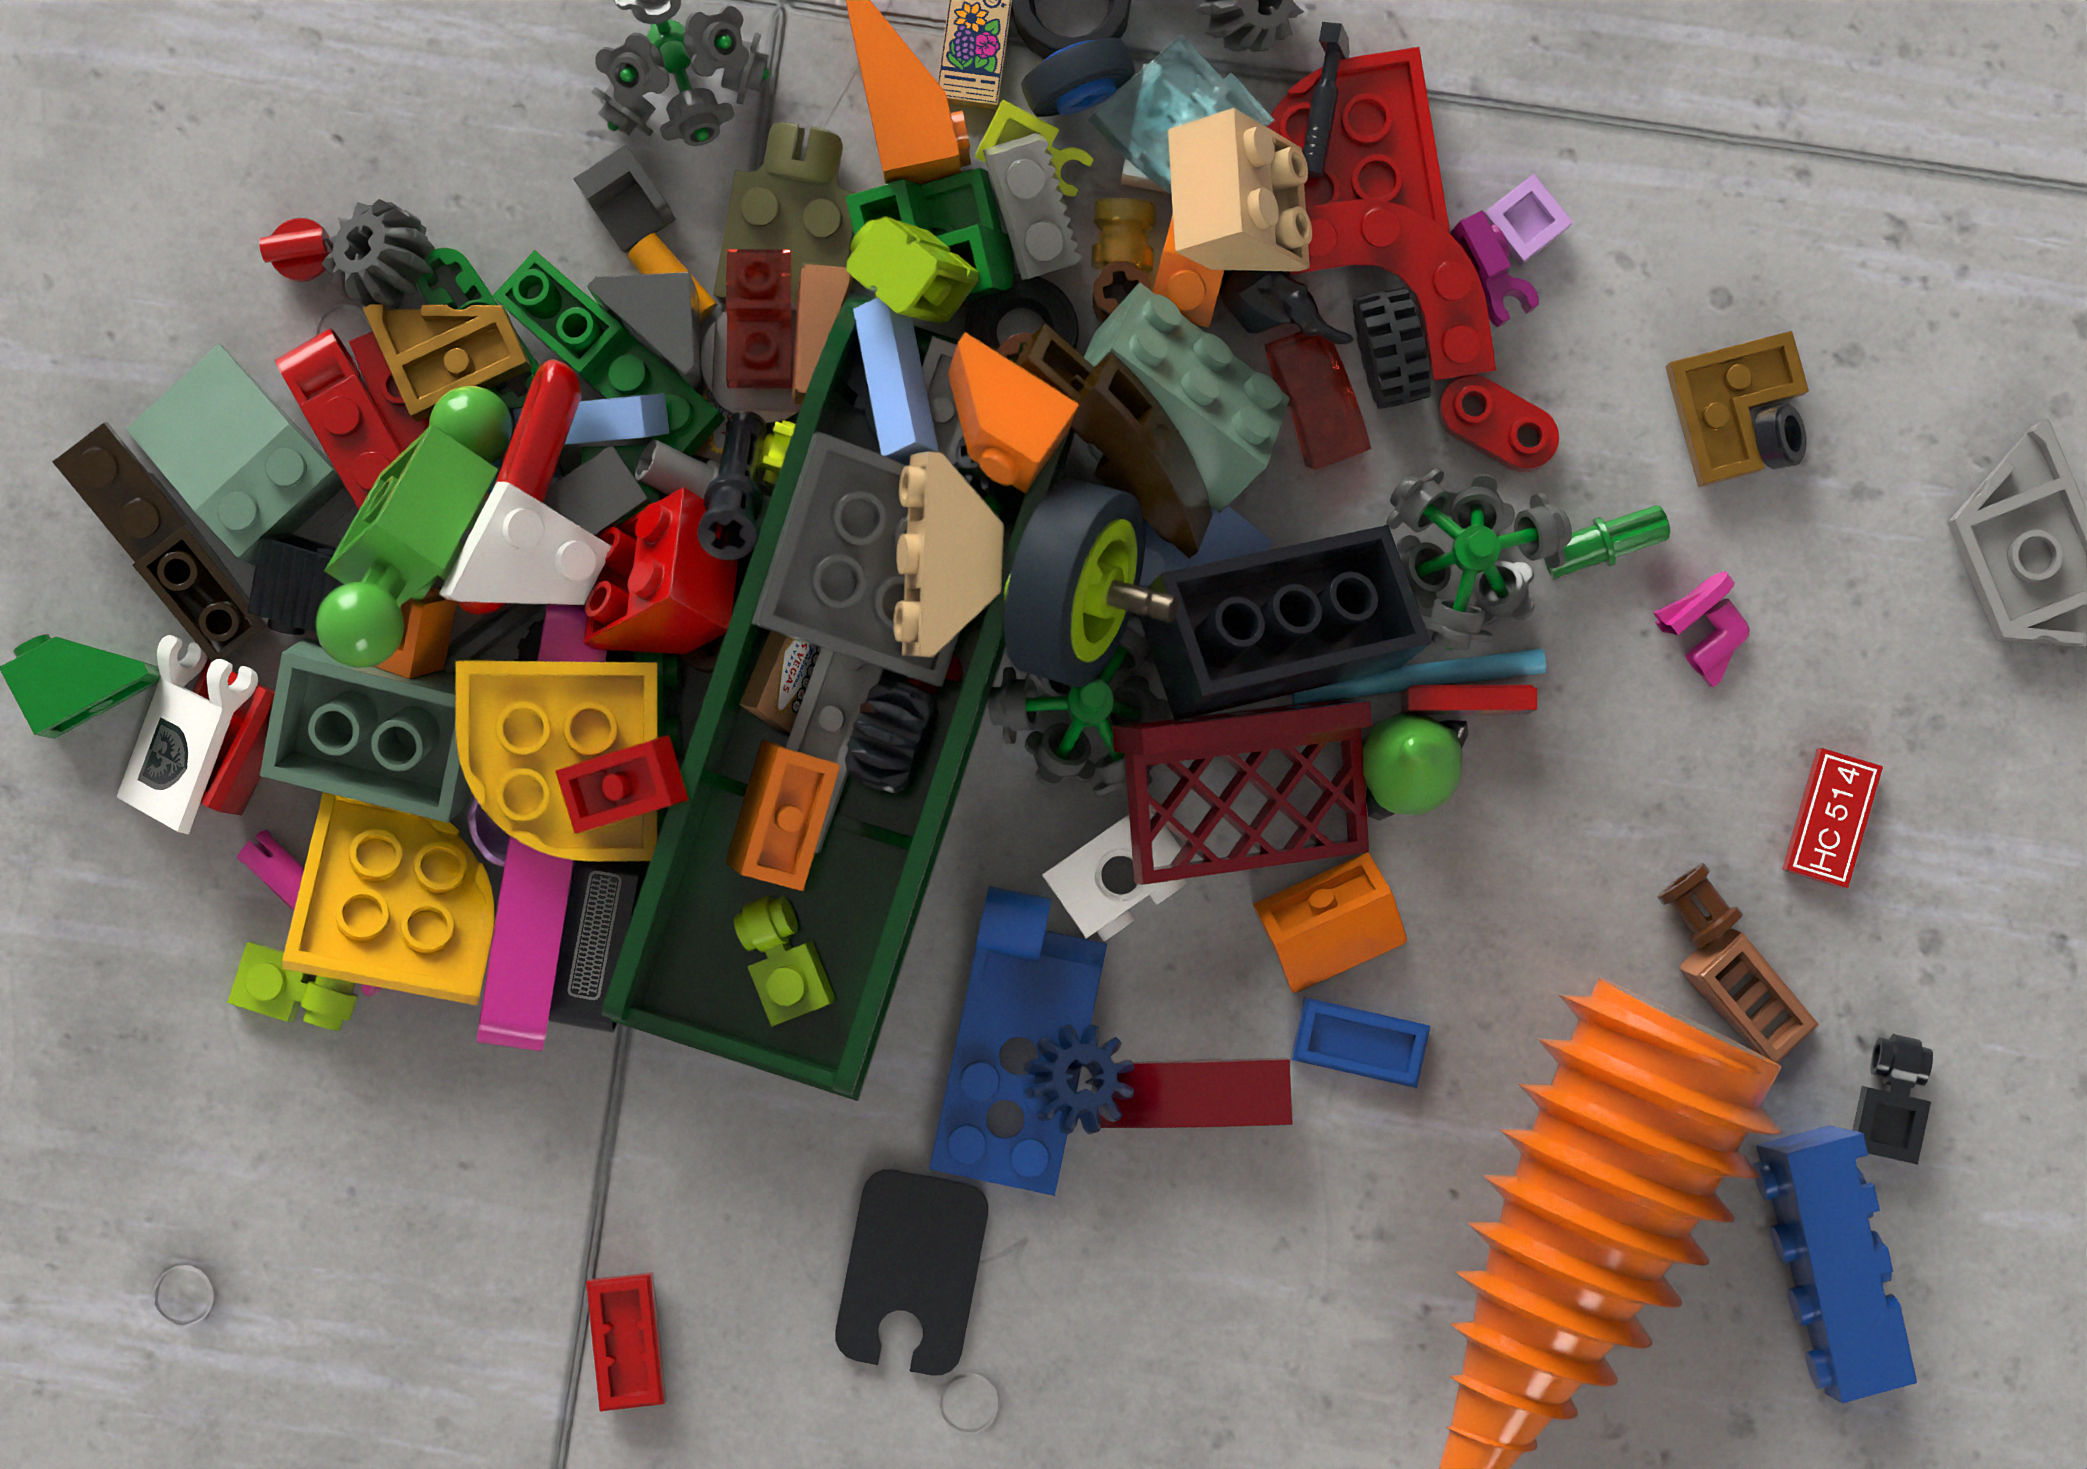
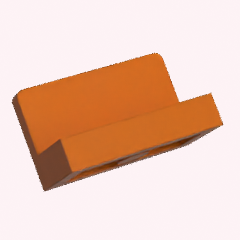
(782, 815)
(1331, 922)

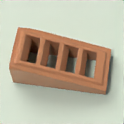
(819, 300)
(1715, 973)

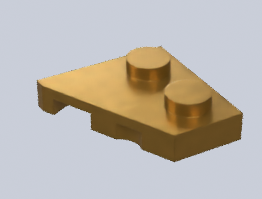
(446, 349)

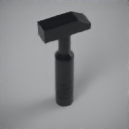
(1324, 98)

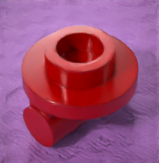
(297, 249)

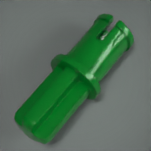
(1613, 539)

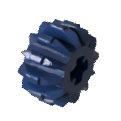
(1084, 1103)

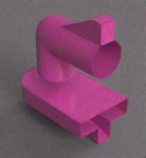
(1714, 652)

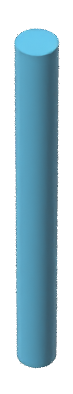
(1433, 673)

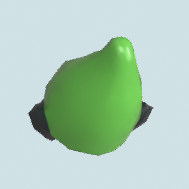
(1412, 764)

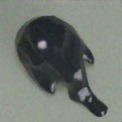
(1274, 298)

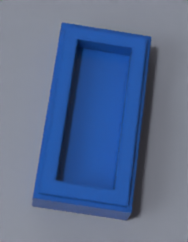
(1360, 1042)

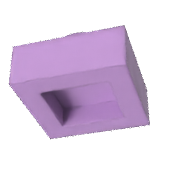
(1528, 219)

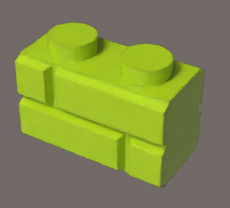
(910, 270)

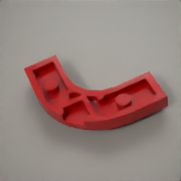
(1426, 262)

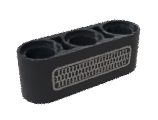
(592, 938)

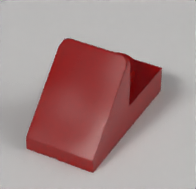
(621, 784)

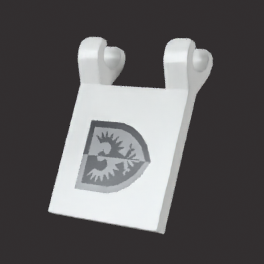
(182, 735)

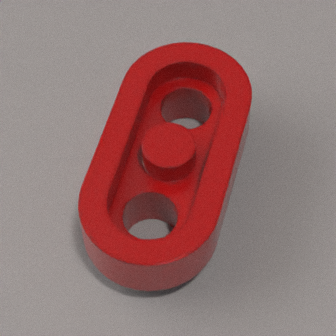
(1497, 427)

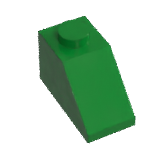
(70, 683)

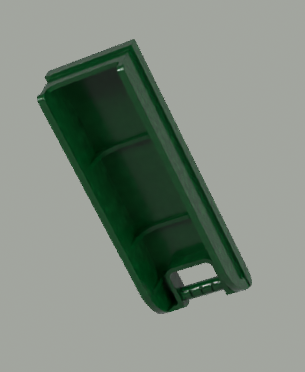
(681, 957)

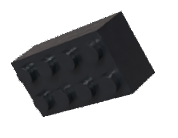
(1284, 622)

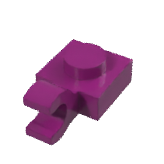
(1490, 254)

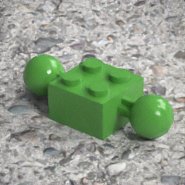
(412, 526)

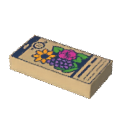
(974, 52)

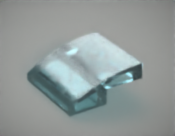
(1163, 95)

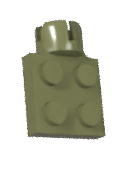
(791, 203)

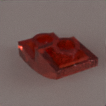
(759, 318)
(1320, 398)

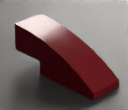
(1206, 1094)

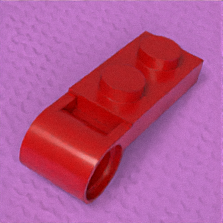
(340, 411)

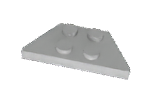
(2028, 544)

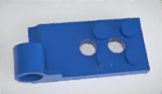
(1023, 987)

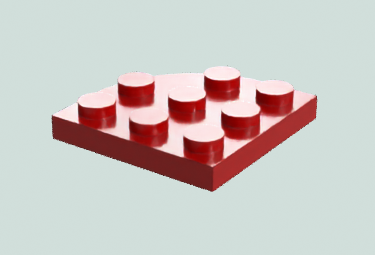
(1379, 134)

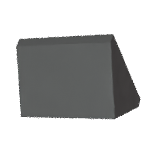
(659, 314)

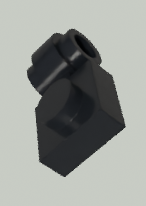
(1890, 1117)

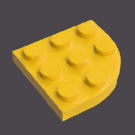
(537, 717)
(391, 903)

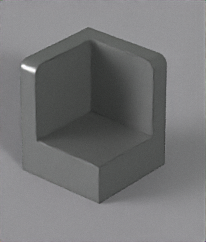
(624, 198)

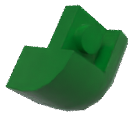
(957, 212)

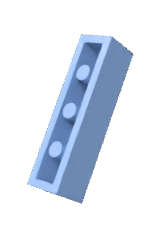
(895, 382)
(617, 419)

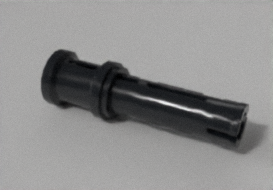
(734, 495)

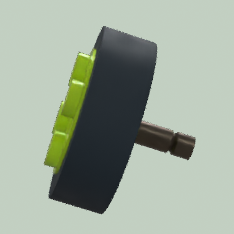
(1078, 583)

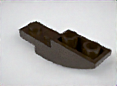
(1132, 432)
(161, 542)

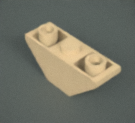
(946, 556)

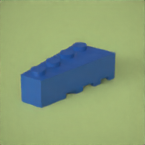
(1835, 1262)

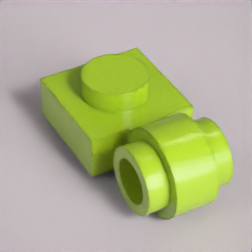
(789, 978)
(277, 992)

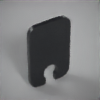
(916, 1254)

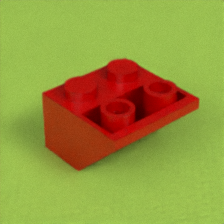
(660, 583)

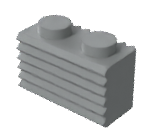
(1032, 205)

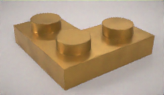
(1715, 400)

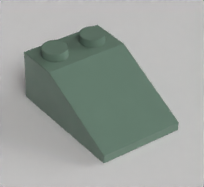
(235, 455)

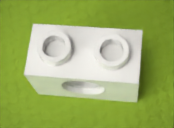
(1080, 885)

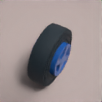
(1078, 77)

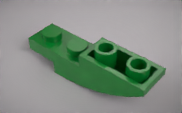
(603, 349)

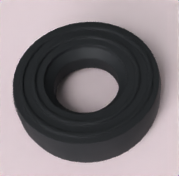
(1030, 293)

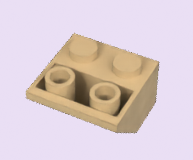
(1238, 195)

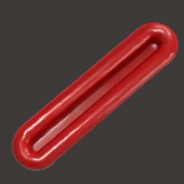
(537, 441)

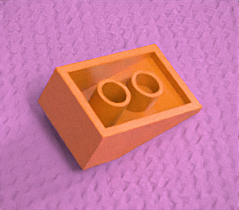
(906, 104)

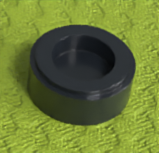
(1780, 436)

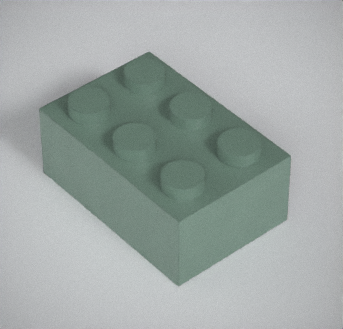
(1209, 394)
(365, 734)

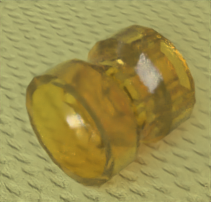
(1123, 232)

